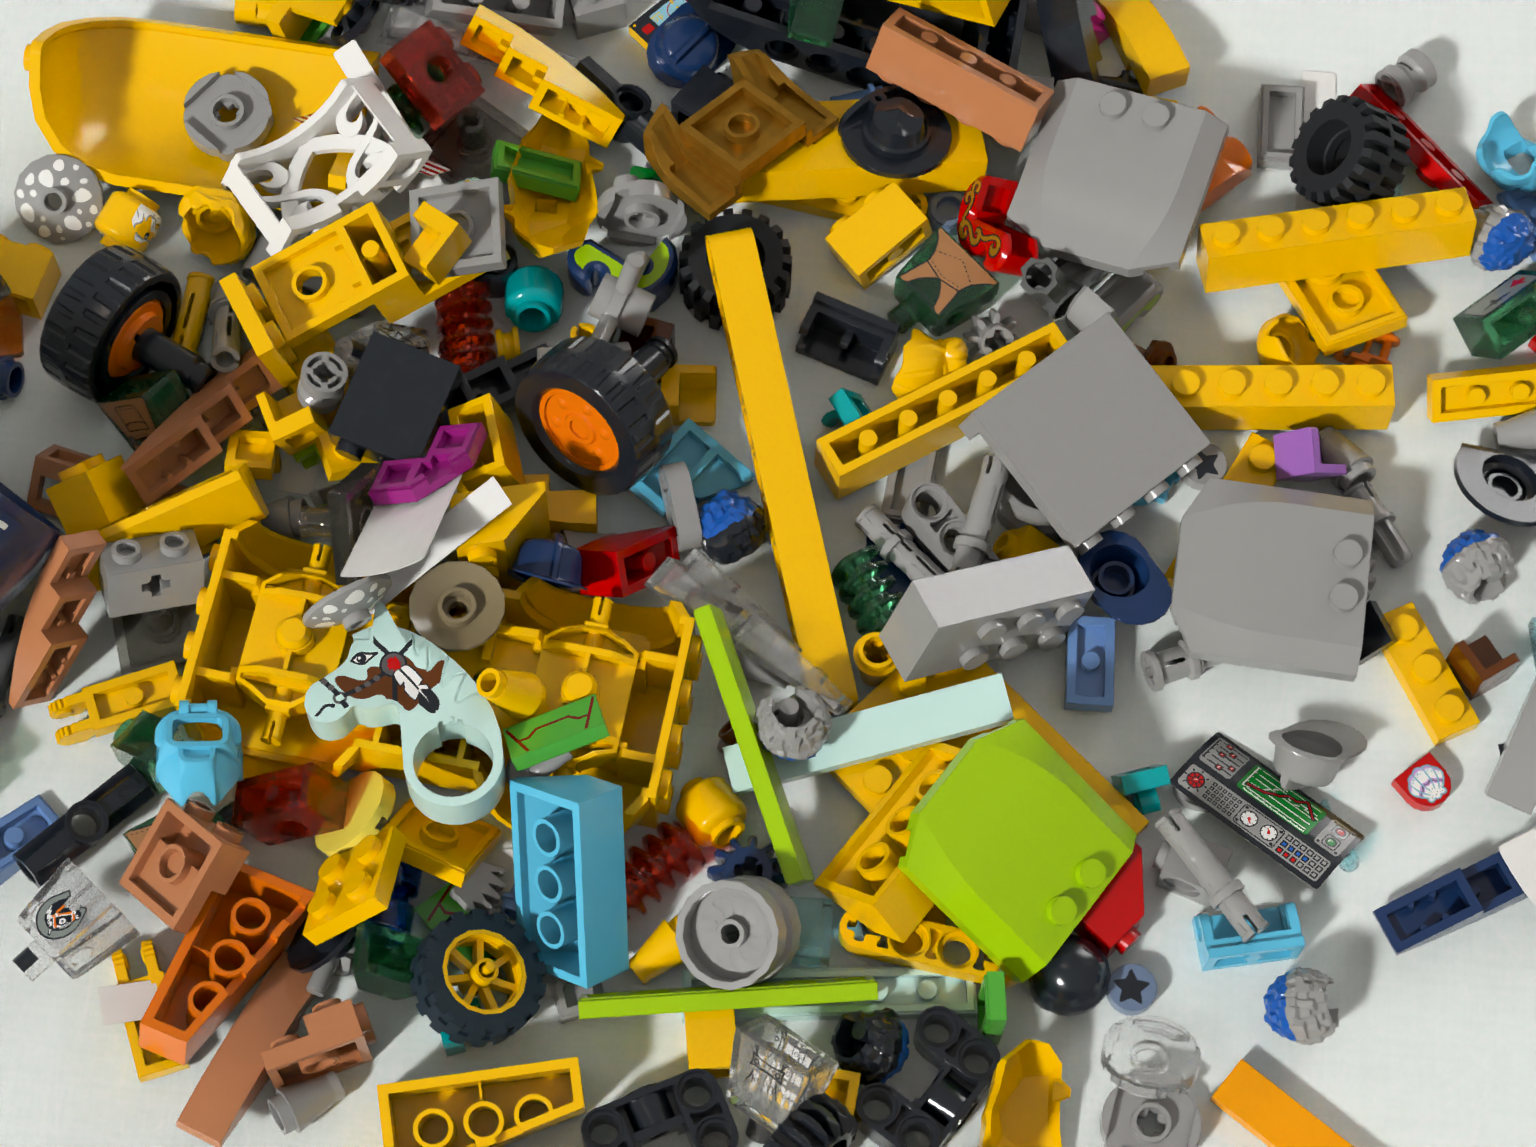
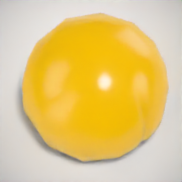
(1286, 342)

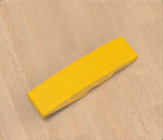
(556, 85)

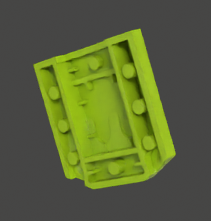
(1014, 847)

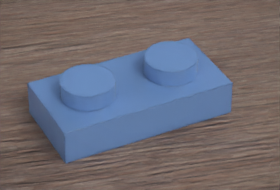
(1090, 664)

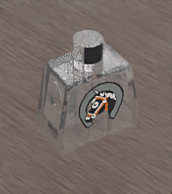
(71, 925)

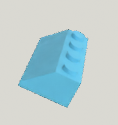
(571, 874)

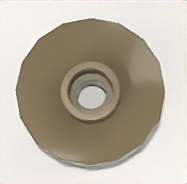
(454, 586)

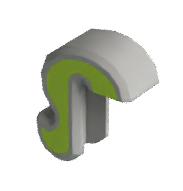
(1120, 296)

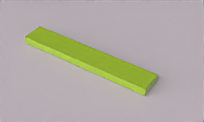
(757, 760)
(709, 998)

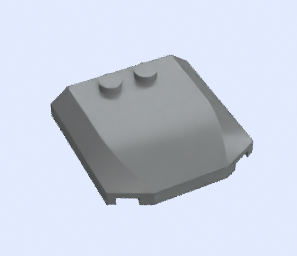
(1116, 178)
(1274, 578)

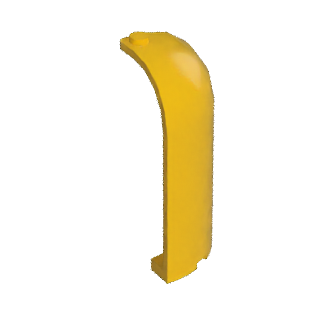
(119, 89)

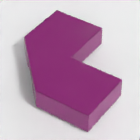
(450, 455)

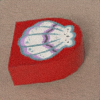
(1424, 784)

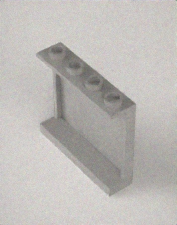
(1089, 433)

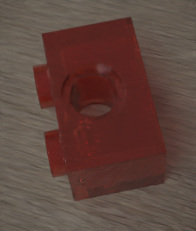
(433, 99)
(290, 804)

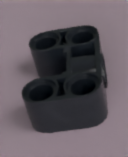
(948, 1098)
(661, 1110)

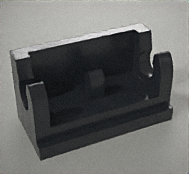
(847, 338)

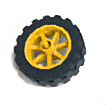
(513, 954)

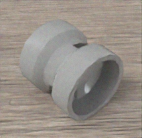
(1410, 75)
(315, 388)

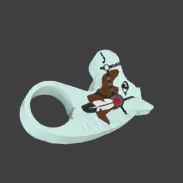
(413, 684)

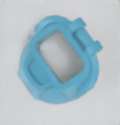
(1500, 144)
(198, 765)

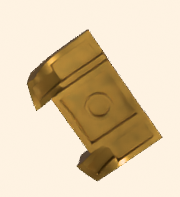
(733, 134)

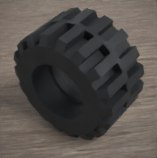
(1349, 153)
(695, 272)

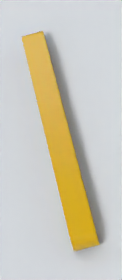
(778, 456)

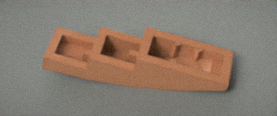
(197, 427)
(51, 623)
(237, 1068)

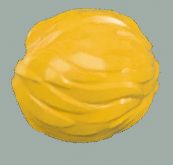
(216, 225)

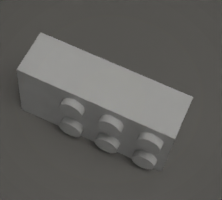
(986, 613)

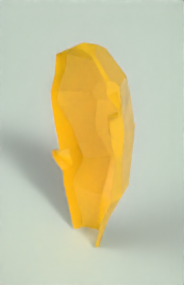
(548, 222)
(1025, 1099)

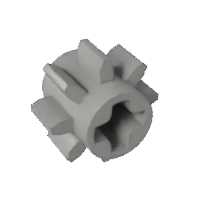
(985, 328)

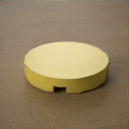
(367, 802)

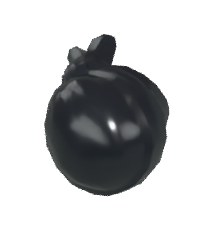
(1073, 978)

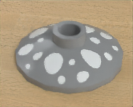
(75, 185)
(348, 604)

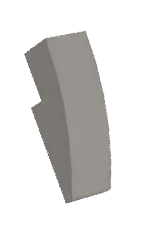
(1515, 773)

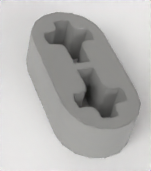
(680, 504)

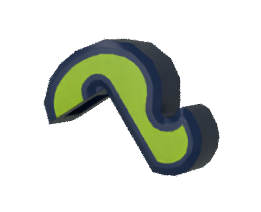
(592, 261)

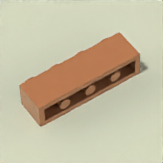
(959, 79)

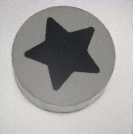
(1213, 466)

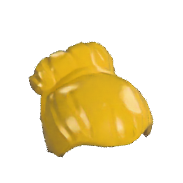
(927, 361)

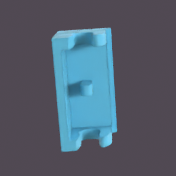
(1222, 946)

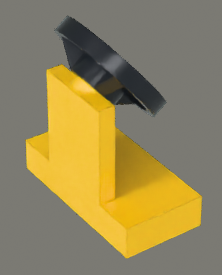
(292, 17)

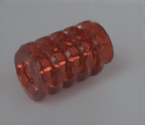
(465, 326)
(658, 863)

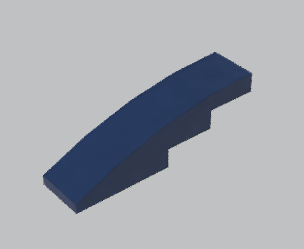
(1449, 904)

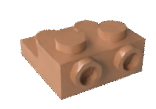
(184, 862)
(335, 1043)

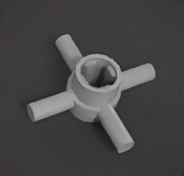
(620, 301)

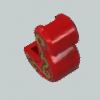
(984, 231)

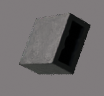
(394, 402)

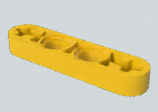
(928, 958)

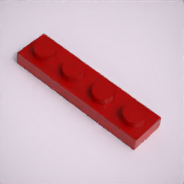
(1433, 164)

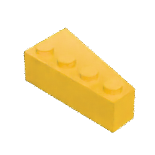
(481, 1105)

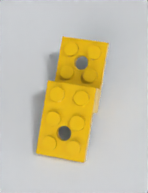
(358, 268)

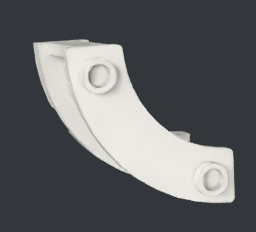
(326, 131)

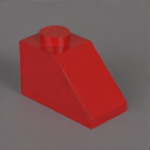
(625, 561)
(1118, 910)

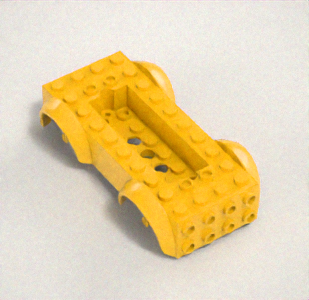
(263, 660)

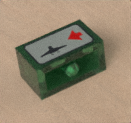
(1501, 317)

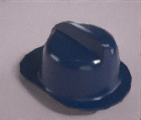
(684, 46)
(551, 561)
(1126, 579)

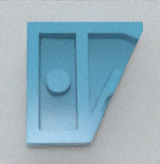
(708, 464)

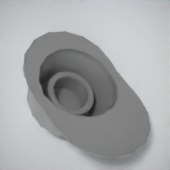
(1314, 752)

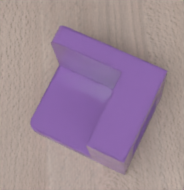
(1300, 457)

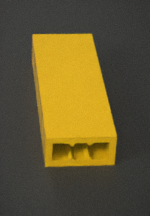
(828, 171)

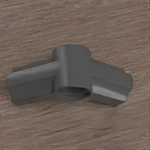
(1056, 282)

